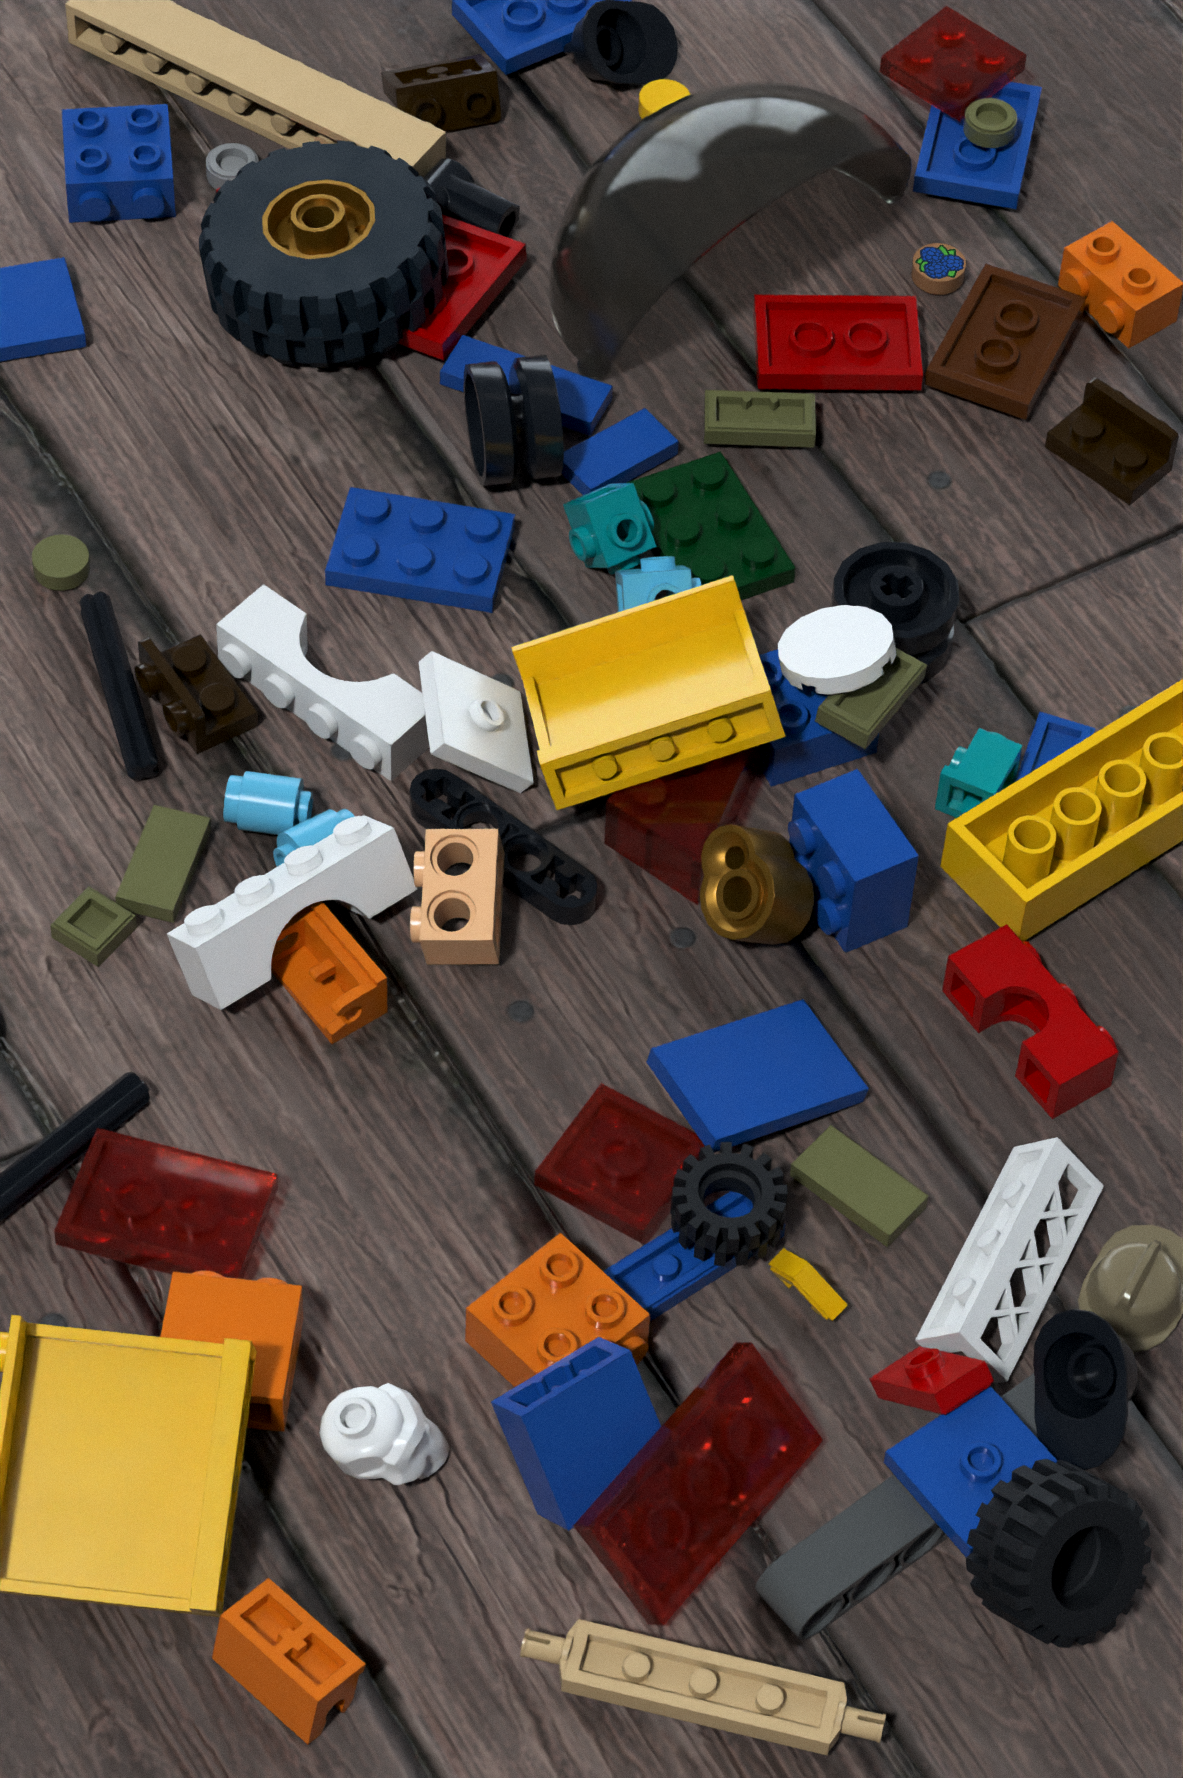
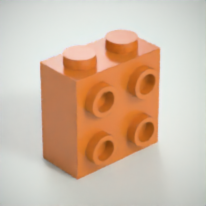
(551, 1310)
(263, 1311)

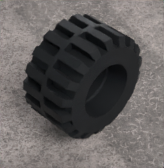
(1019, 1544)

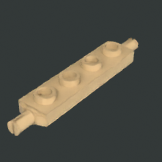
(702, 1686)

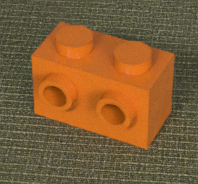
(1121, 284)

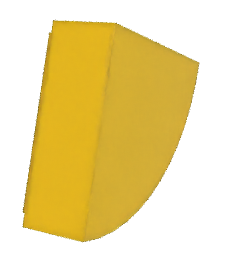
(809, 1283)

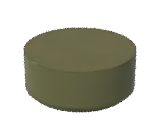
(990, 123)
(61, 562)

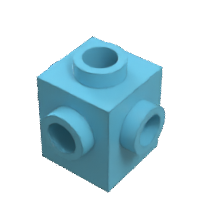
(656, 574)

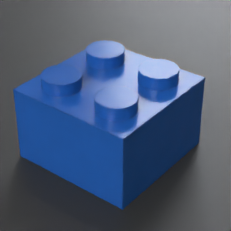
(854, 859)

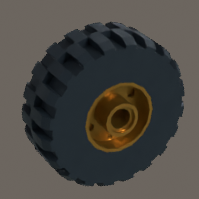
(324, 253)

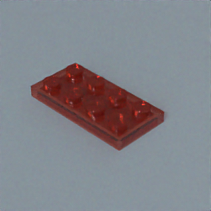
(698, 1483)

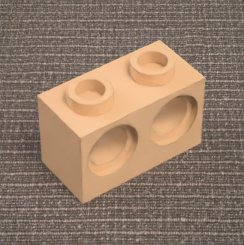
(469, 896)

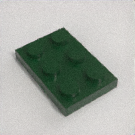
(714, 526)

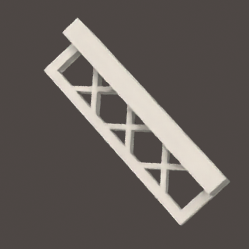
(999, 1239)

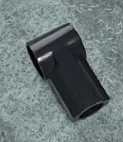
(469, 202)

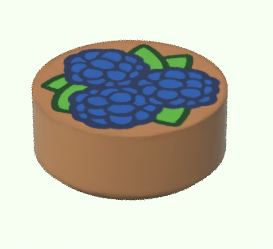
(938, 268)

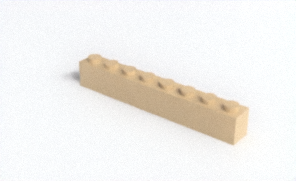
(245, 79)

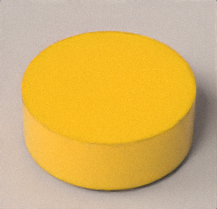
(658, 94)

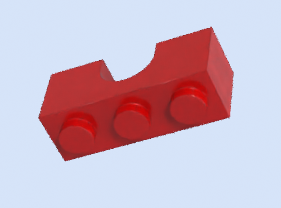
(1005, 981)

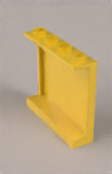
(646, 693)
(120, 1465)

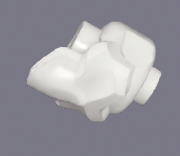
(382, 1435)

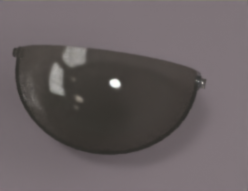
(687, 184)

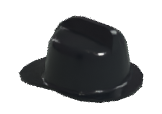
(624, 43)
(1082, 1387)

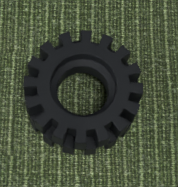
(728, 1173)

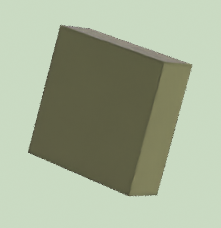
(93, 926)

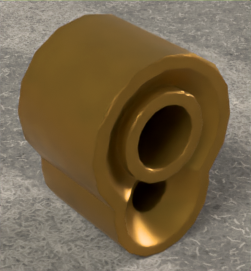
(754, 886)

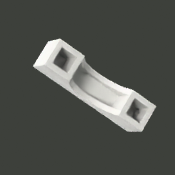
(373, 720)
(231, 944)

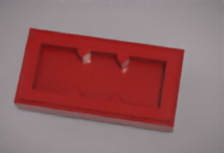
(932, 1380)

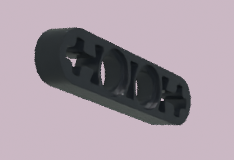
(516, 838)

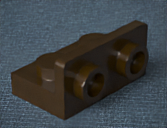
(447, 92)
(1114, 442)
(194, 692)

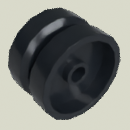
(513, 420)
(910, 590)

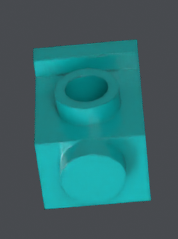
(977, 772)

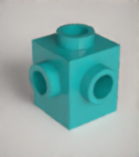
(610, 527)

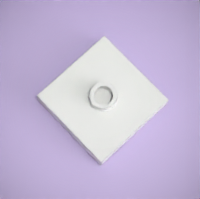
(475, 722)

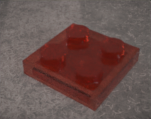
(952, 62)
(618, 1162)

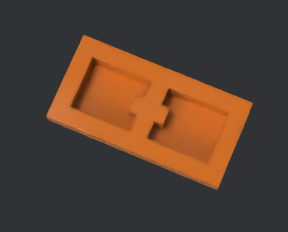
(329, 973)
(286, 1659)

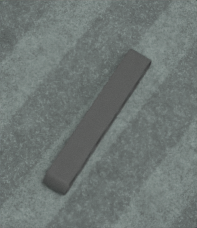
(861, 1547)

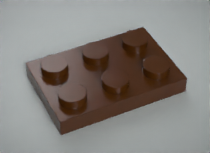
(1005, 341)

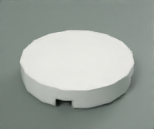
(836, 649)

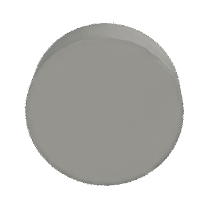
(225, 161)

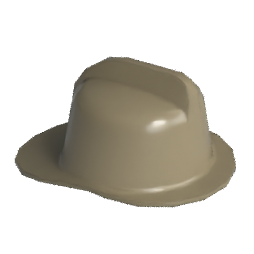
(1137, 1285)

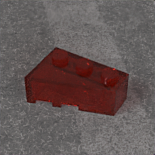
(670, 817)

